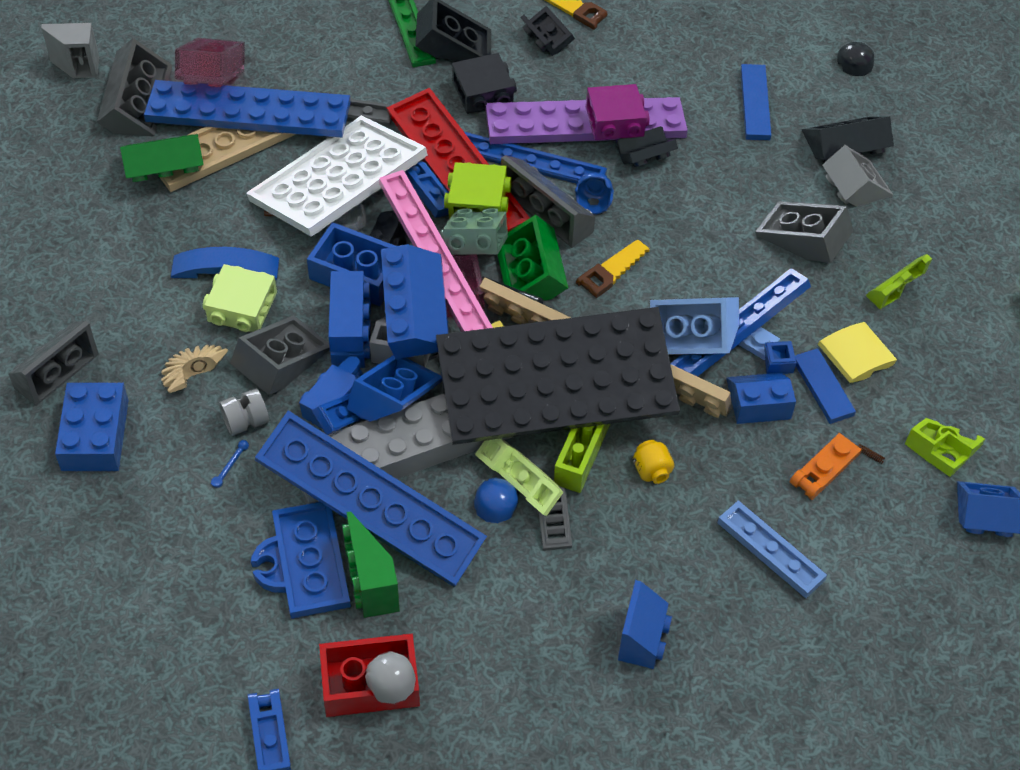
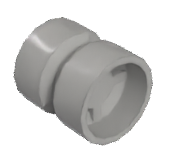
(244, 412)

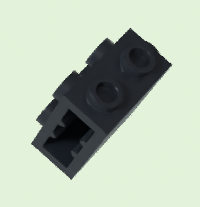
(483, 82)

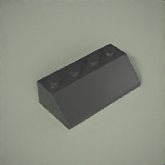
(129, 89)
(547, 201)

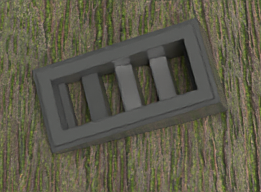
(556, 543)

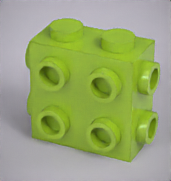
(477, 188)

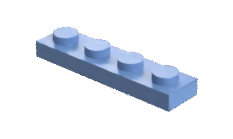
(772, 549)

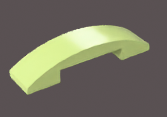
(521, 473)

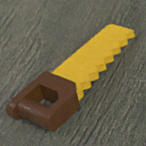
(580, 10)
(612, 268)

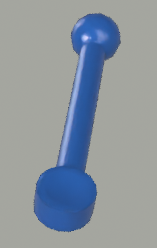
(218, 480)

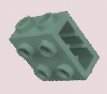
(475, 232)

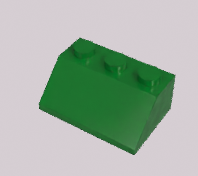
(162, 157)
(533, 260)

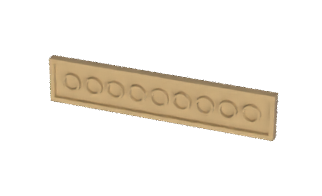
(525, 310)

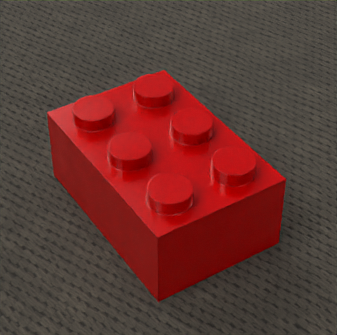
(345, 671)

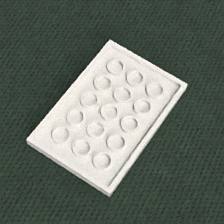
(335, 175)

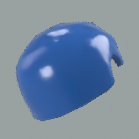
(594, 186)
(496, 500)

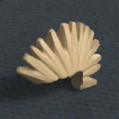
(190, 364)

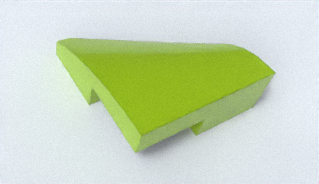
(893, 287)
(933, 439)

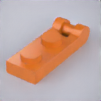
(825, 466)

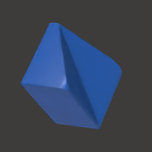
(779, 357)

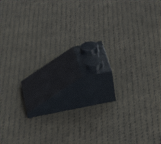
(450, 33)

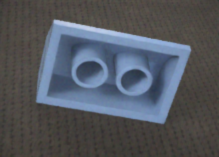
(699, 324)

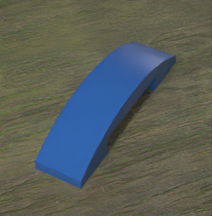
(211, 260)

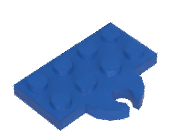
(304, 560)

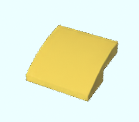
(857, 352)

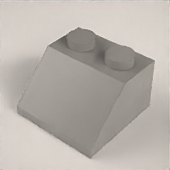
(855, 178)

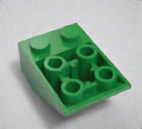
(370, 570)

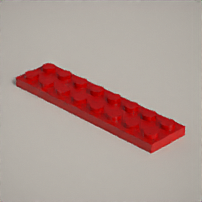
(431, 125)

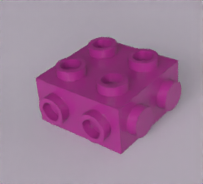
(616, 112)

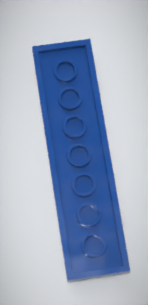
(248, 108)
(376, 498)

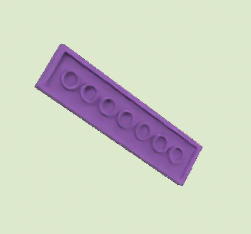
(569, 120)

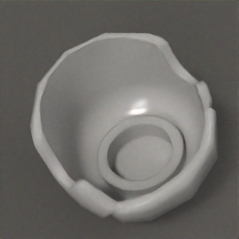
(390, 677)

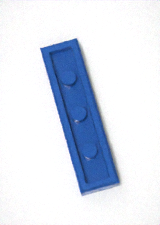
(755, 102)

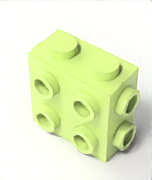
(240, 298)

